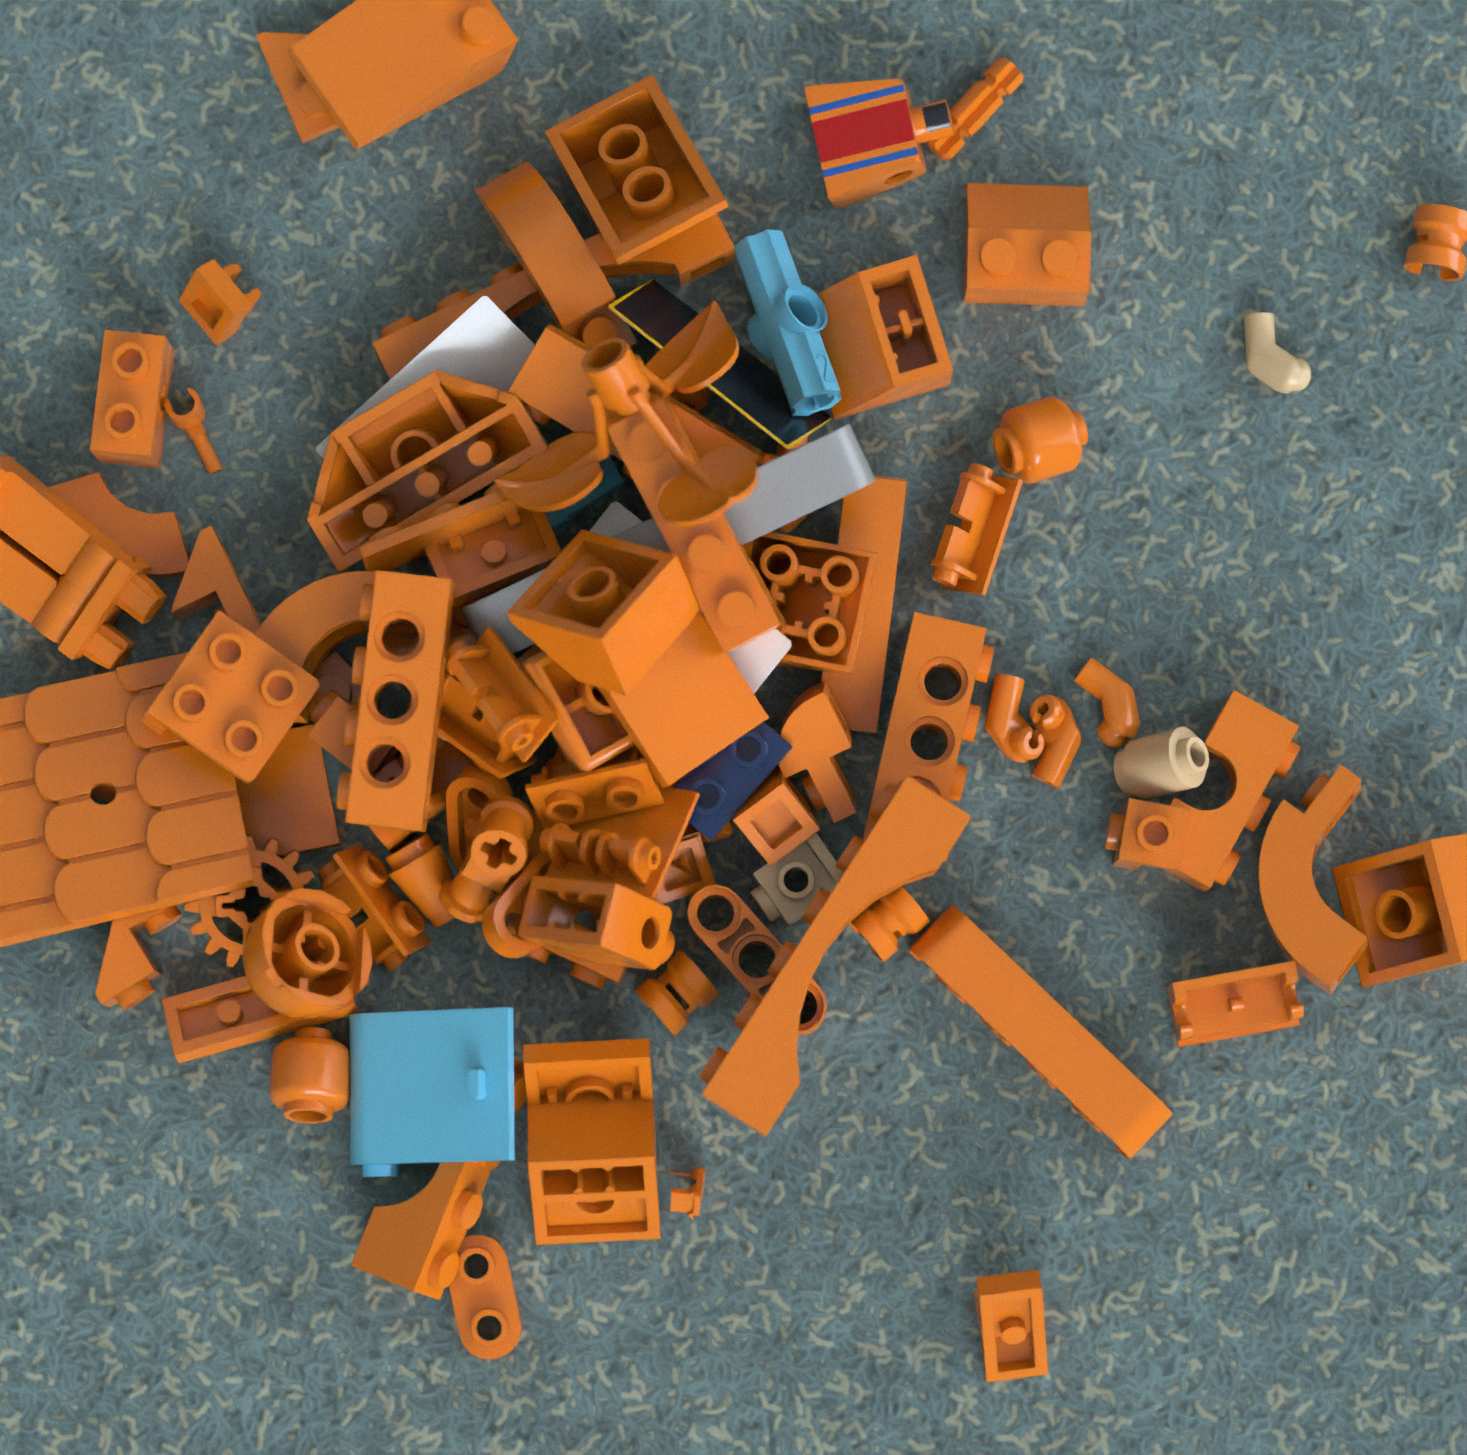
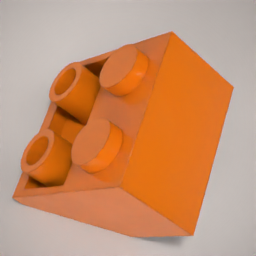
(883, 337)

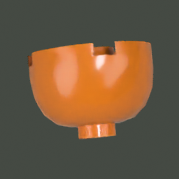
(306, 954)

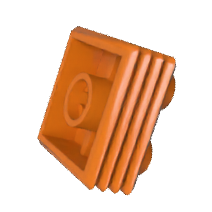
(587, 727)

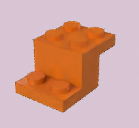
(592, 1141)

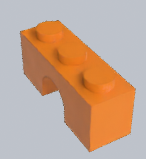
(1251, 747)

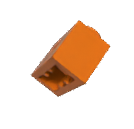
(131, 399)

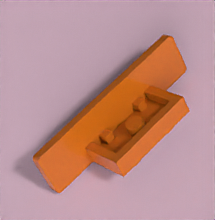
(473, 544)

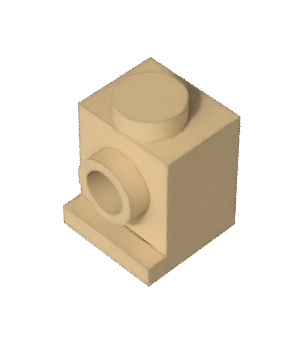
(773, 896)

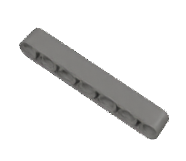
(784, 492)

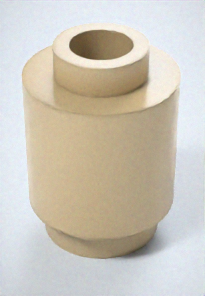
(1161, 764)

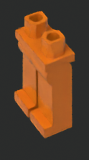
(68, 572)

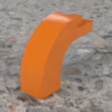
(553, 255)
(320, 619)
(1295, 913)

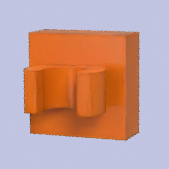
(217, 301)

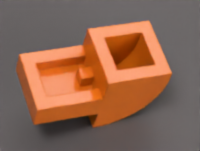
(818, 734)

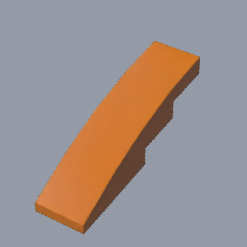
(873, 523)

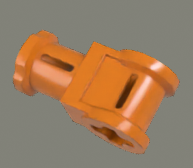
(491, 858)

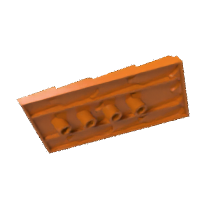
(160, 840)

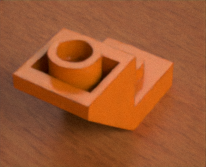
(126, 960)

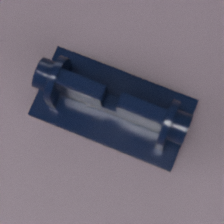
(732, 777)

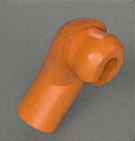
(1117, 701)
(1007, 725)
(1061, 737)

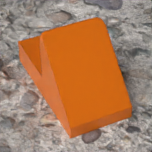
(212, 579)
(1011, 1325)

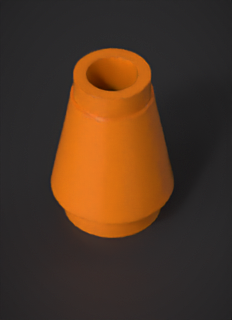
(420, 873)

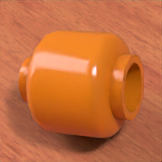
(1040, 440)
(310, 1076)

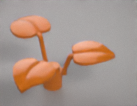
(623, 384)

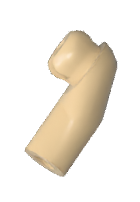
(1270, 362)

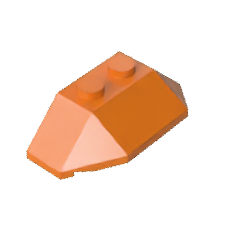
(415, 455)

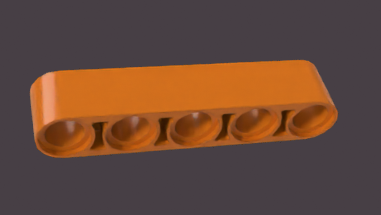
(1041, 1031)

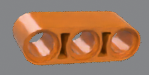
(740, 934)

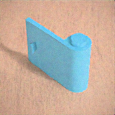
(431, 1088)

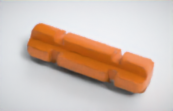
(978, 106)

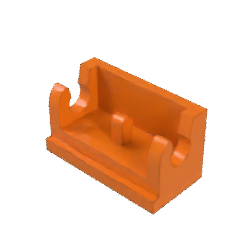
(1235, 1004)

